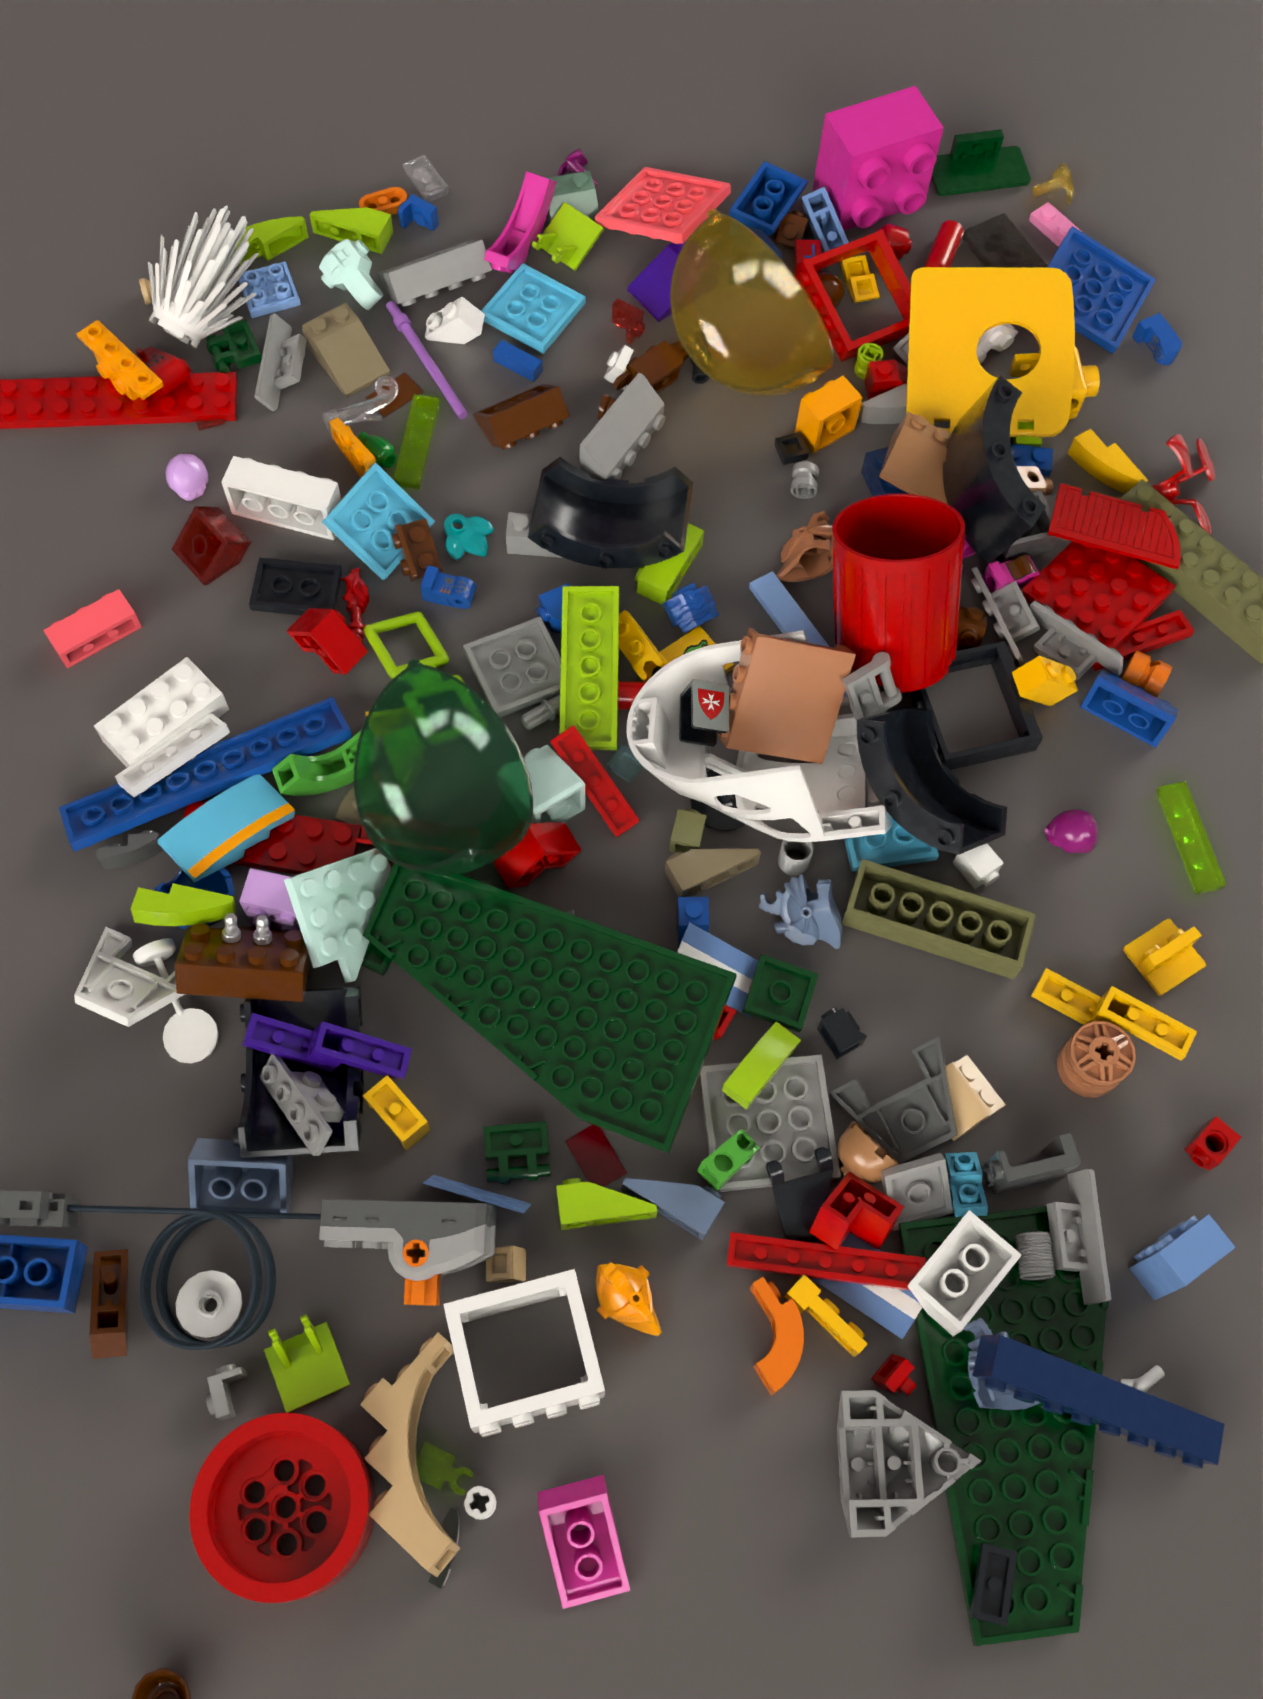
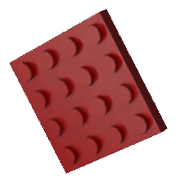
(1099, 591)

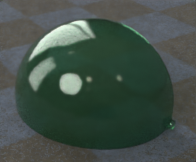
(439, 776)

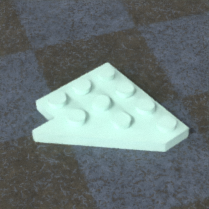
(336, 907)

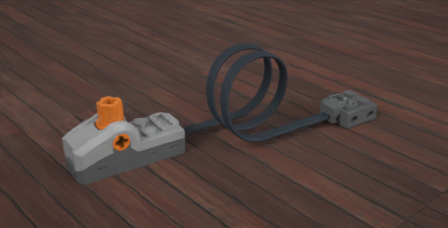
(449, 1232)

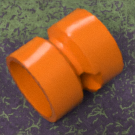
(1146, 674)

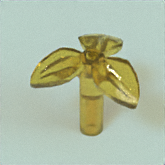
(1062, 179)

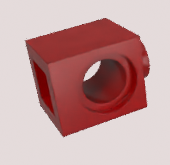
(1222, 1137)

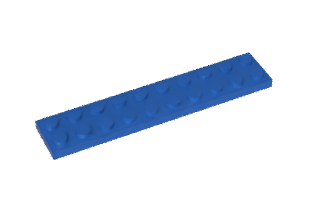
(210, 772)

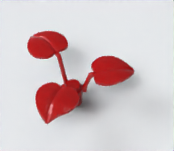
(1170, 489)

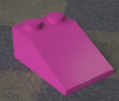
(582, 1541)

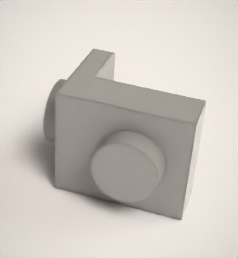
(220, 1399)

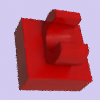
(894, 1375)

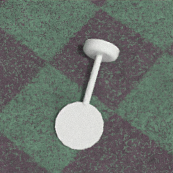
(190, 1032)

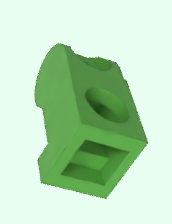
(728, 1159)

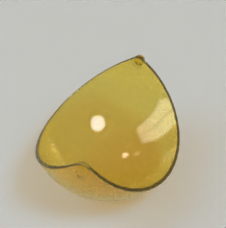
(745, 312)

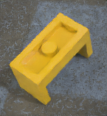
(397, 1112)

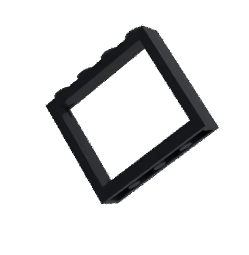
(1019, 708)

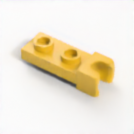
(638, 647)
(826, 1314)

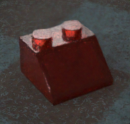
(210, 544)

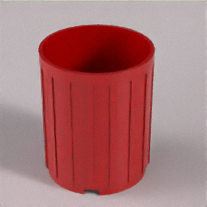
(899, 585)

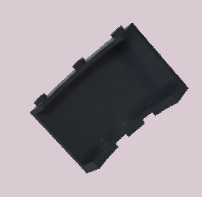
(983, 477)
(629, 530)
(918, 788)
(262, 1124)

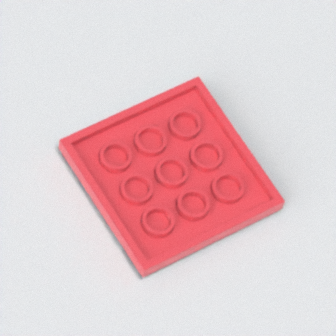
(663, 205)

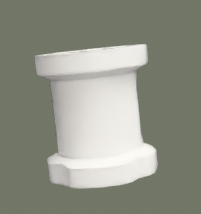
(470, 1499)

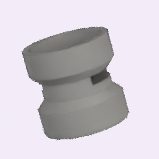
(804, 483)

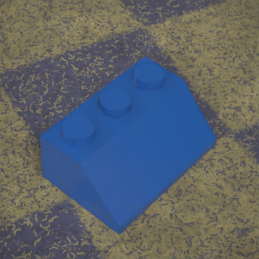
(767, 198)
(1129, 708)

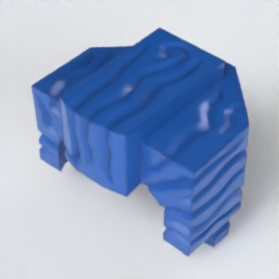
(690, 607)

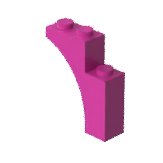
(524, 224)

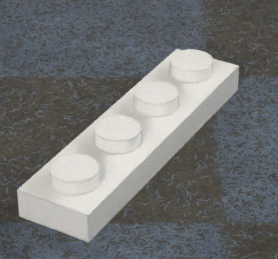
(172, 754)

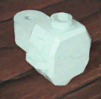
(348, 269)

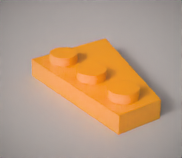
(351, 447)

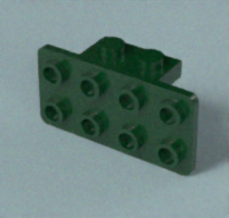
(979, 165)

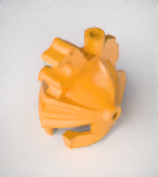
(626, 1297)

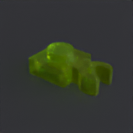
(436, 1468)

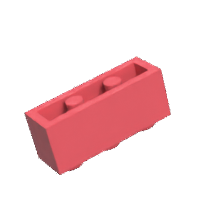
(92, 628)

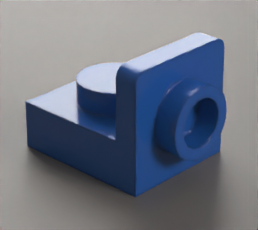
(419, 211)

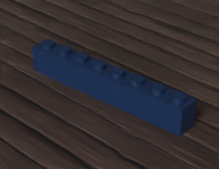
(1098, 1400)

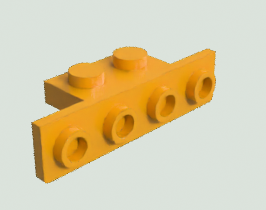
(118, 363)

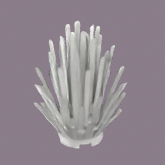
(193, 295)

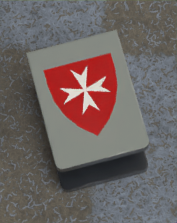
(703, 712)

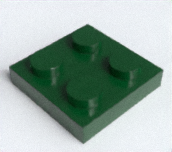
(780, 993)

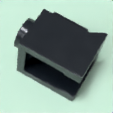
(840, 1032)

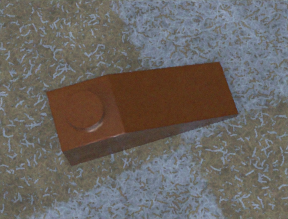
(109, 1304)

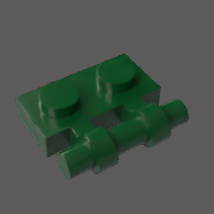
(242, 347)
(516, 1142)

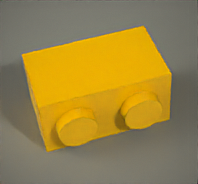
(1045, 681)

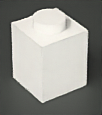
(979, 865)

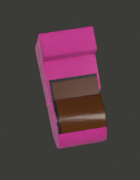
(1019, 570)

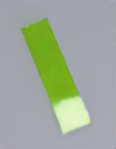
(417, 441)
(1191, 837)

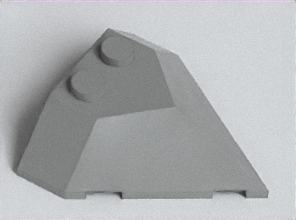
(890, 1463)

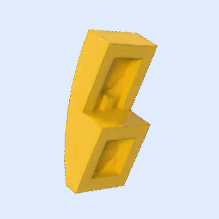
(858, 279)

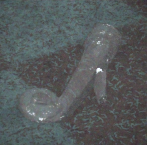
(363, 411)

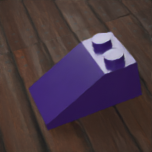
(653, 284)

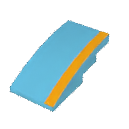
(226, 827)

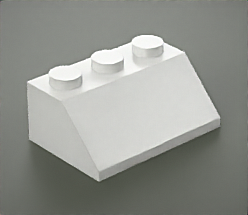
(963, 1273)

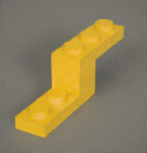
(1117, 1009)

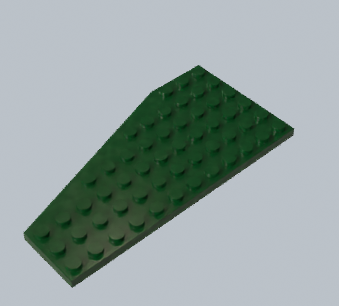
(572, 1003)
(1034, 1463)

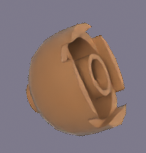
(863, 1154)

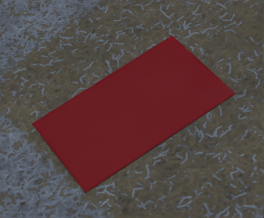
(596, 1156)

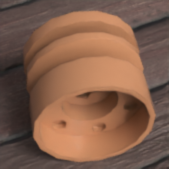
(1081, 1064)

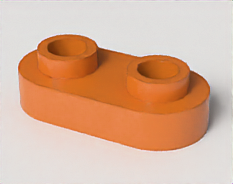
(384, 200)

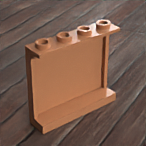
(786, 697)

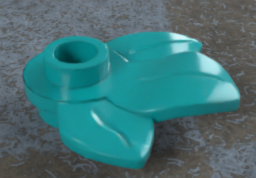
(468, 538)

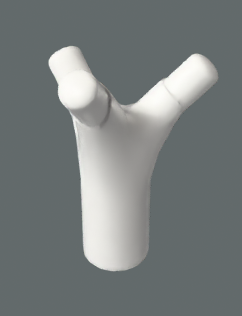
(1147, 1380)

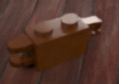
(658, 365)

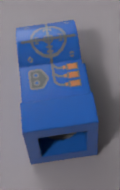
(1159, 338)
(447, 589)

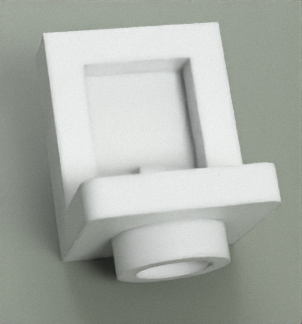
(617, 363)

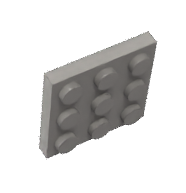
(516, 666)

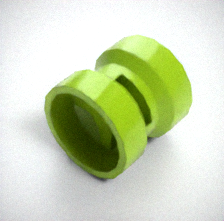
(867, 353)

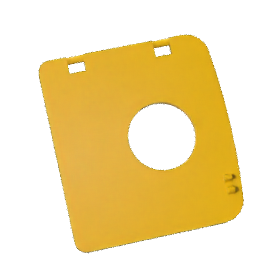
(953, 312)

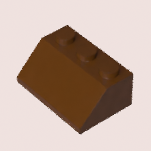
(522, 415)

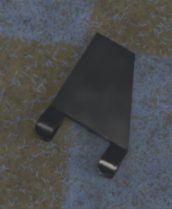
(801, 1197)

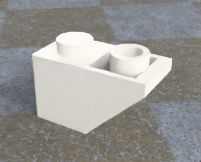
(455, 323)

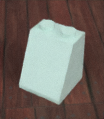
(555, 787)

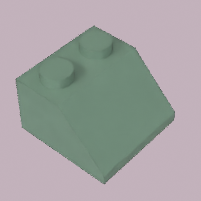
(577, 191)

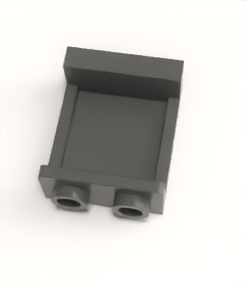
(1059, 1160)

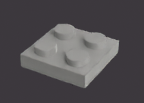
(920, 1188)

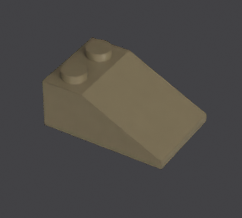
(344, 349)

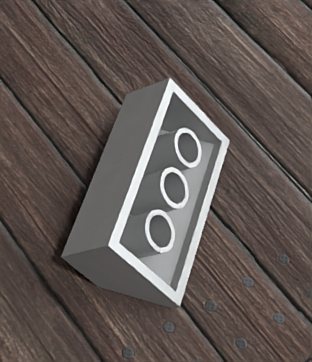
(435, 272)
(622, 431)

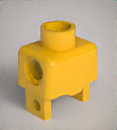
(1085, 381)

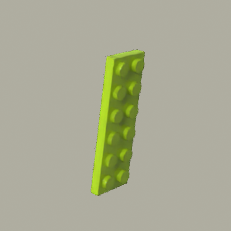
(590, 664)

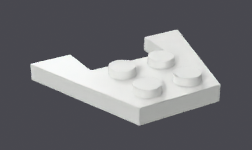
(120, 988)

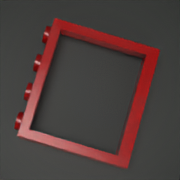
(892, 275)

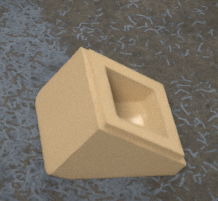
(507, 1265)

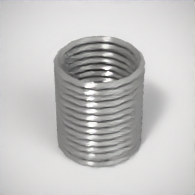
(792, 866)
(1036, 1256)

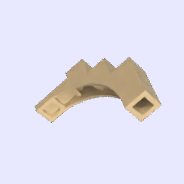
(404, 1508)

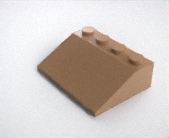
(917, 458)

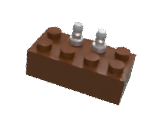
(243, 962)

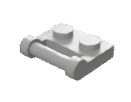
(863, 689)

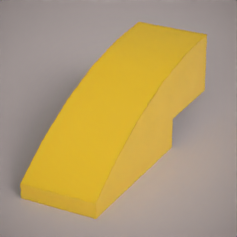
(1105, 463)

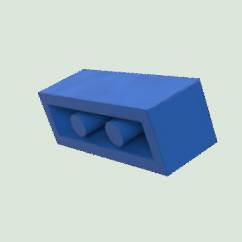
(517, 360)

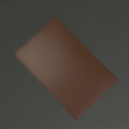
(406, 391)

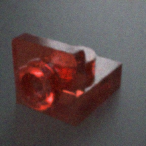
(628, 318)

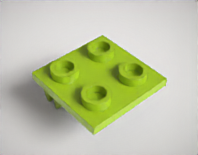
(569, 236)
(306, 1365)

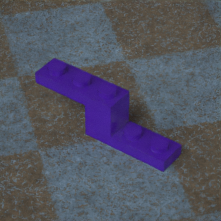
(327, 1046)

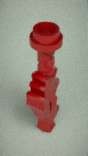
(357, 600)

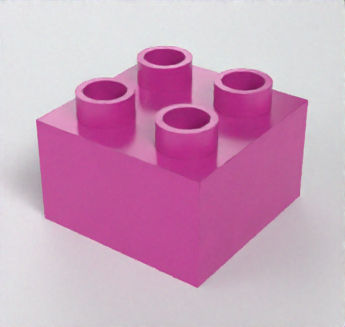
(878, 157)

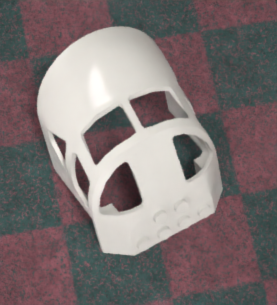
(824, 798)

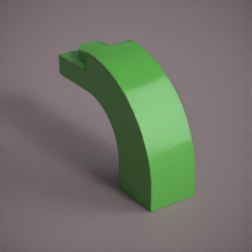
(317, 774)

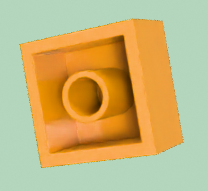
(828, 413)

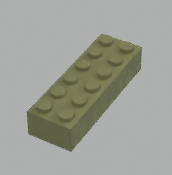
(939, 919)

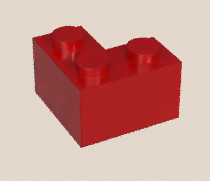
(329, 637)
(542, 848)
(858, 1210)

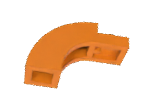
(787, 1336)

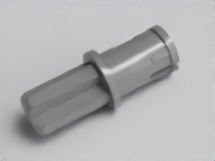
(542, 713)

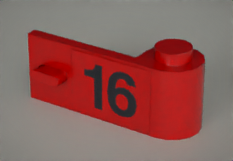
(166, 366)

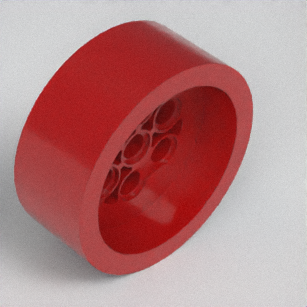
(224, 1512)

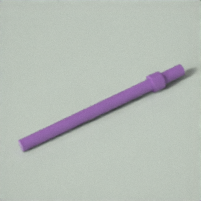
(403, 325)

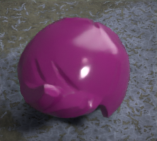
(1073, 831)

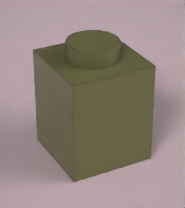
(687, 830)

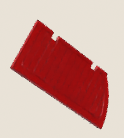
(1115, 526)

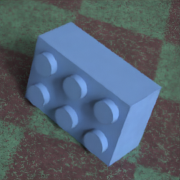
(1180, 1256)

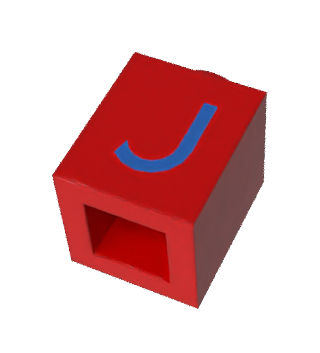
(804, 250)

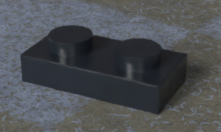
(993, 1584)

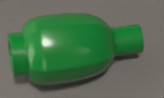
(380, 449)

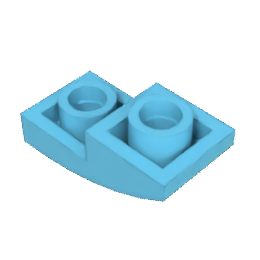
(966, 1184)

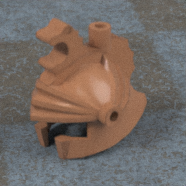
(808, 551)

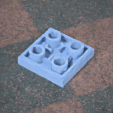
(273, 289)

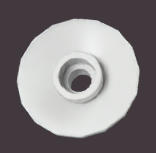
(197, 1293)

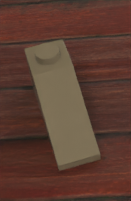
(705, 868)

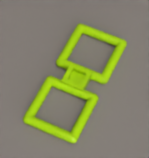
(372, 630)

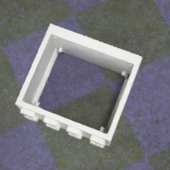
(553, 1403)

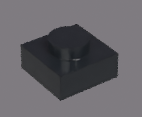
(791, 448)

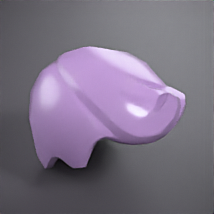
(187, 476)

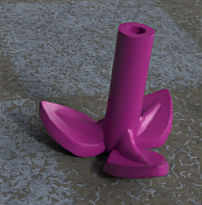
(574, 163)

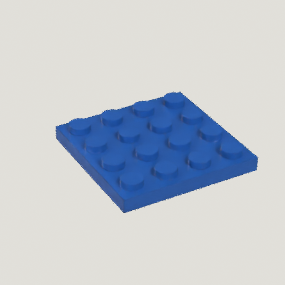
(1103, 287)

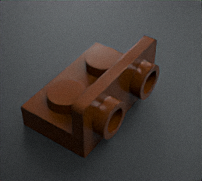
(416, 547)

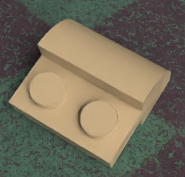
(971, 1096)

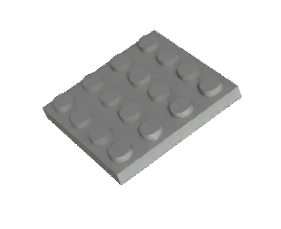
(784, 1120)

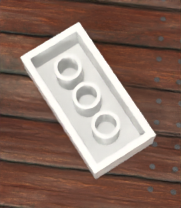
(280, 496)
(160, 712)

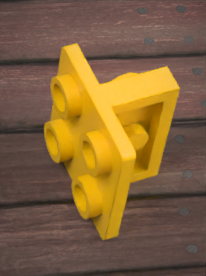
(1165, 955)

